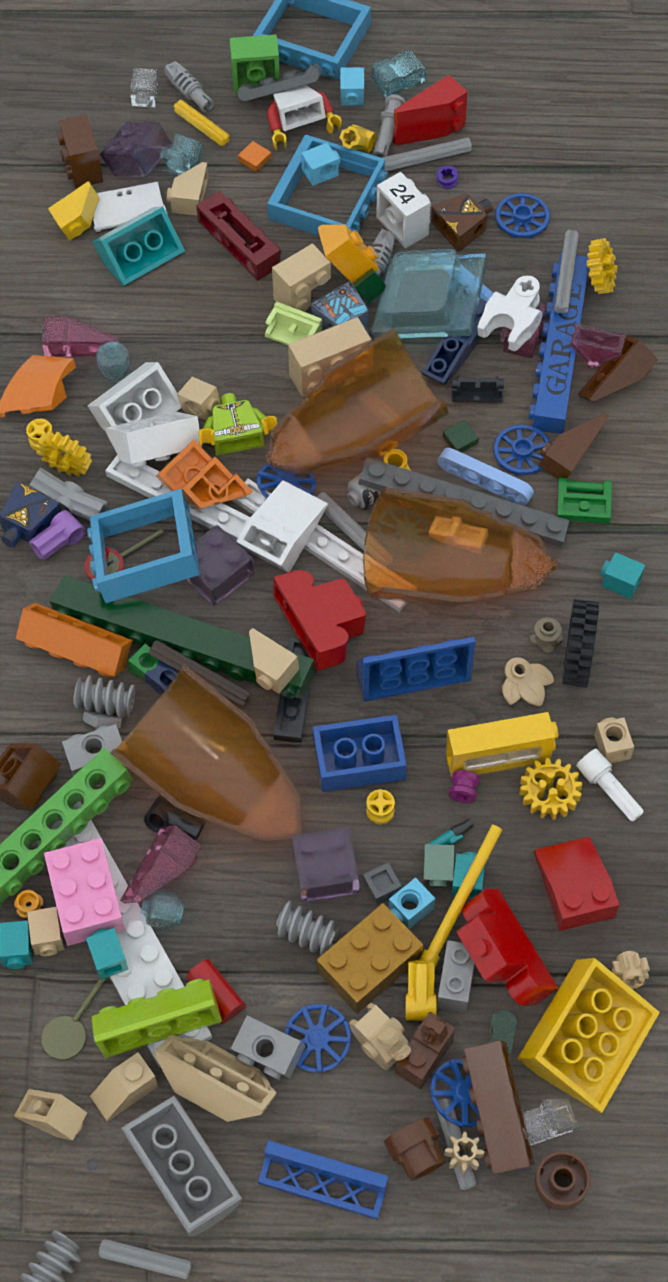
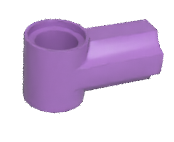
(63, 530)

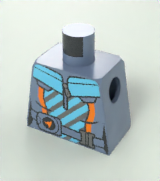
(340, 306)

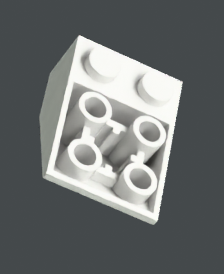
(282, 526)

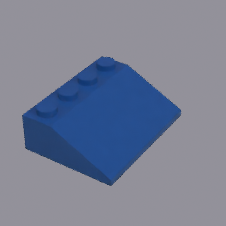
(415, 669)

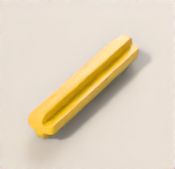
(201, 123)

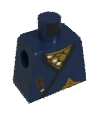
(26, 514)

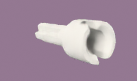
(598, 770)

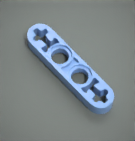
(485, 476)

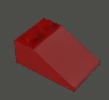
(431, 113)
(577, 883)

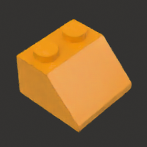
(347, 251)

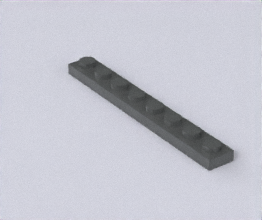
(547, 526)

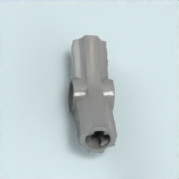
(68, 495)

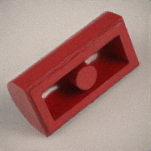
(227, 999)

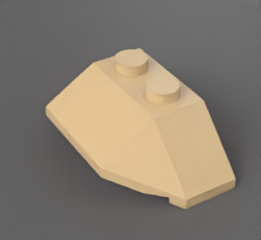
(214, 1078)

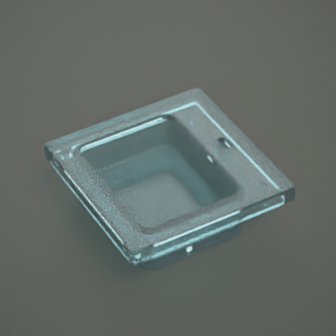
(430, 294)

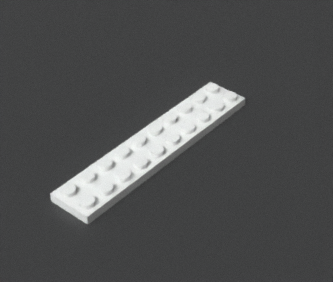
(145, 957)

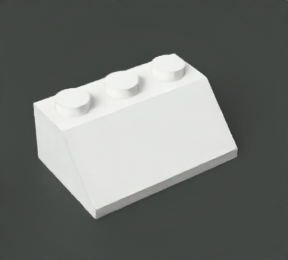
(136, 397)
(153, 437)

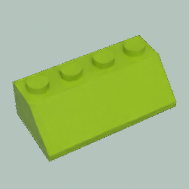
(155, 1018)

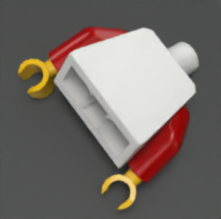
(296, 108)

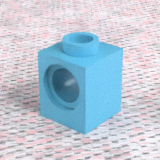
(352, 86)
(320, 163)
(415, 893)

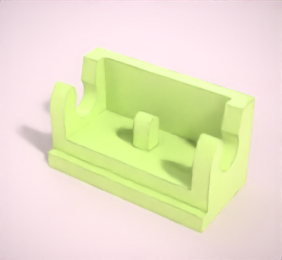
(291, 324)

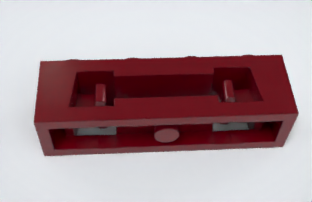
(262, 253)

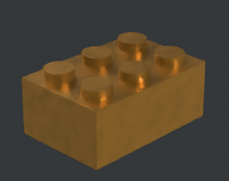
(369, 958)

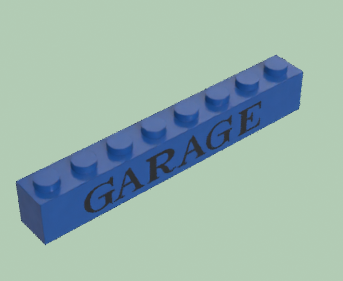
(558, 354)

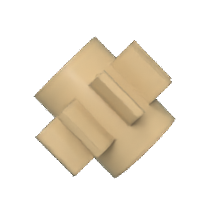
(631, 969)
(464, 1161)

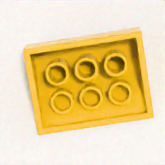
(589, 1034)

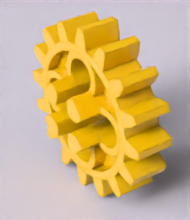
(601, 266)
(52, 448)
(536, 790)

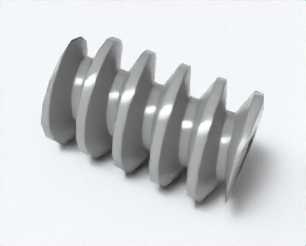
(103, 697)
(306, 929)
(54, 1262)

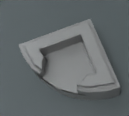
(96, 719)

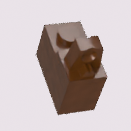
(427, 1050)

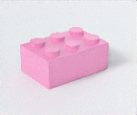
(83, 890)

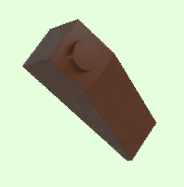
(620, 372)
(569, 447)

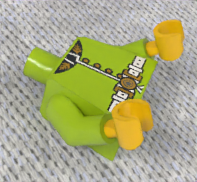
(235, 426)

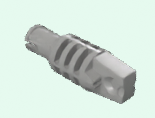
(188, 86)
(383, 247)

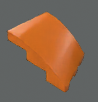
(37, 385)
(202, 478)

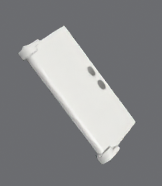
(117, 210)

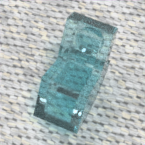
(183, 155)

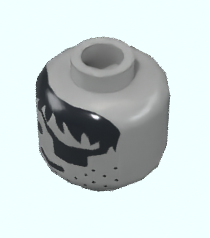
(361, 495)

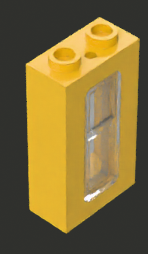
(501, 744)

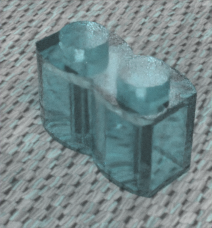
(398, 73)

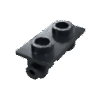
(477, 389)

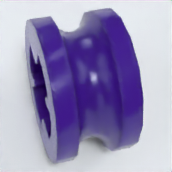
(444, 171)

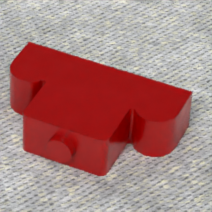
(320, 615)
(503, 949)

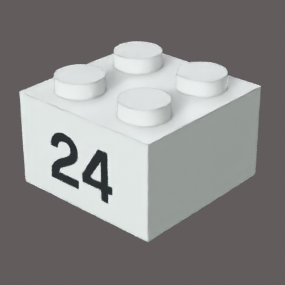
(403, 209)

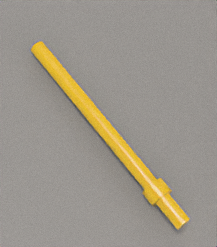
(461, 896)

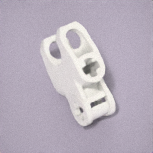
(513, 311)

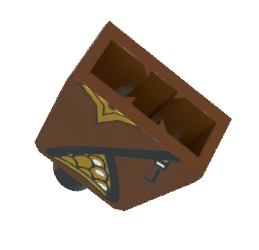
(461, 219)

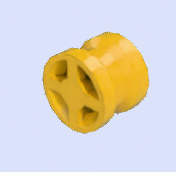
(36, 428)
(380, 799)

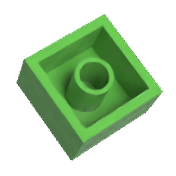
(254, 59)

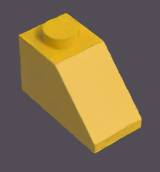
(76, 211)

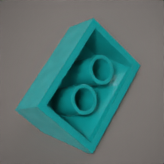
(139, 245)

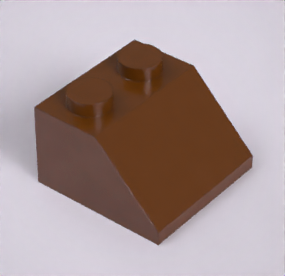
(25, 774)

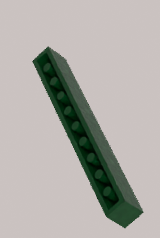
(197, 640)

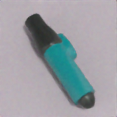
(454, 834)

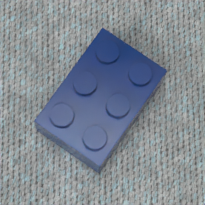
(359, 753)

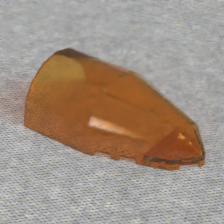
(356, 411)
(447, 552)
(212, 762)

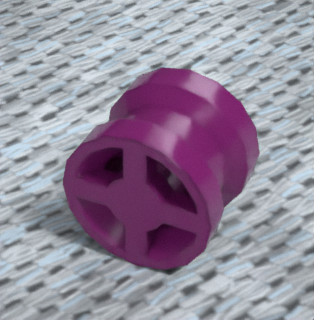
(464, 786)

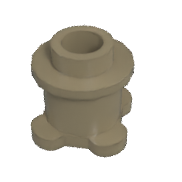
(546, 634)

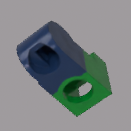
(151, 670)

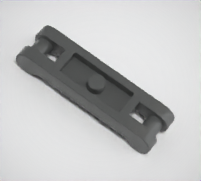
(270, 86)

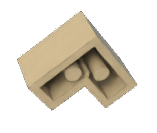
(298, 276)

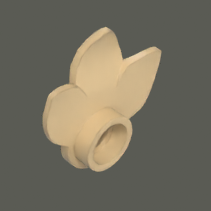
(527, 685)

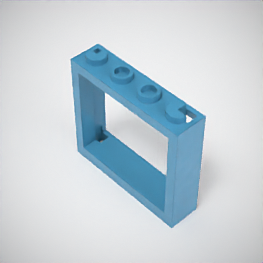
(340, 10)
(350, 160)
(151, 574)

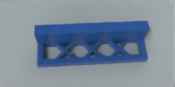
(325, 1168)

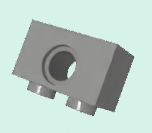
(79, 745)
(455, 978)
(254, 1035)

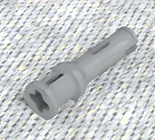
(387, 128)

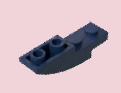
(453, 352)

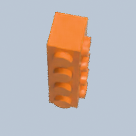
(73, 640)

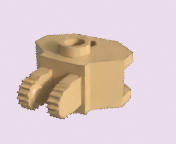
(381, 1037)

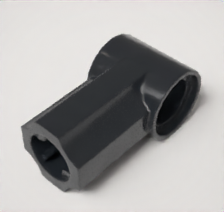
(164, 814)

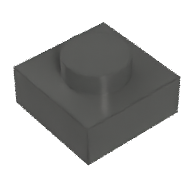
(382, 882)

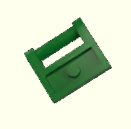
(584, 506)

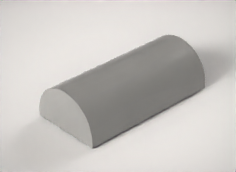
(182, 1166)

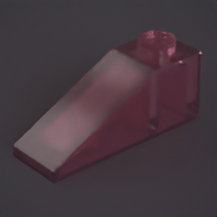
(72, 338)
(165, 860)

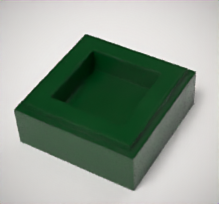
(370, 285)
(460, 436)

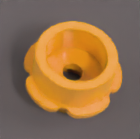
(24, 898)

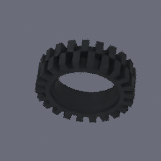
(580, 643)

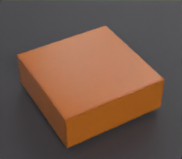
(254, 156)

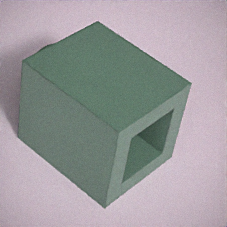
(438, 864)

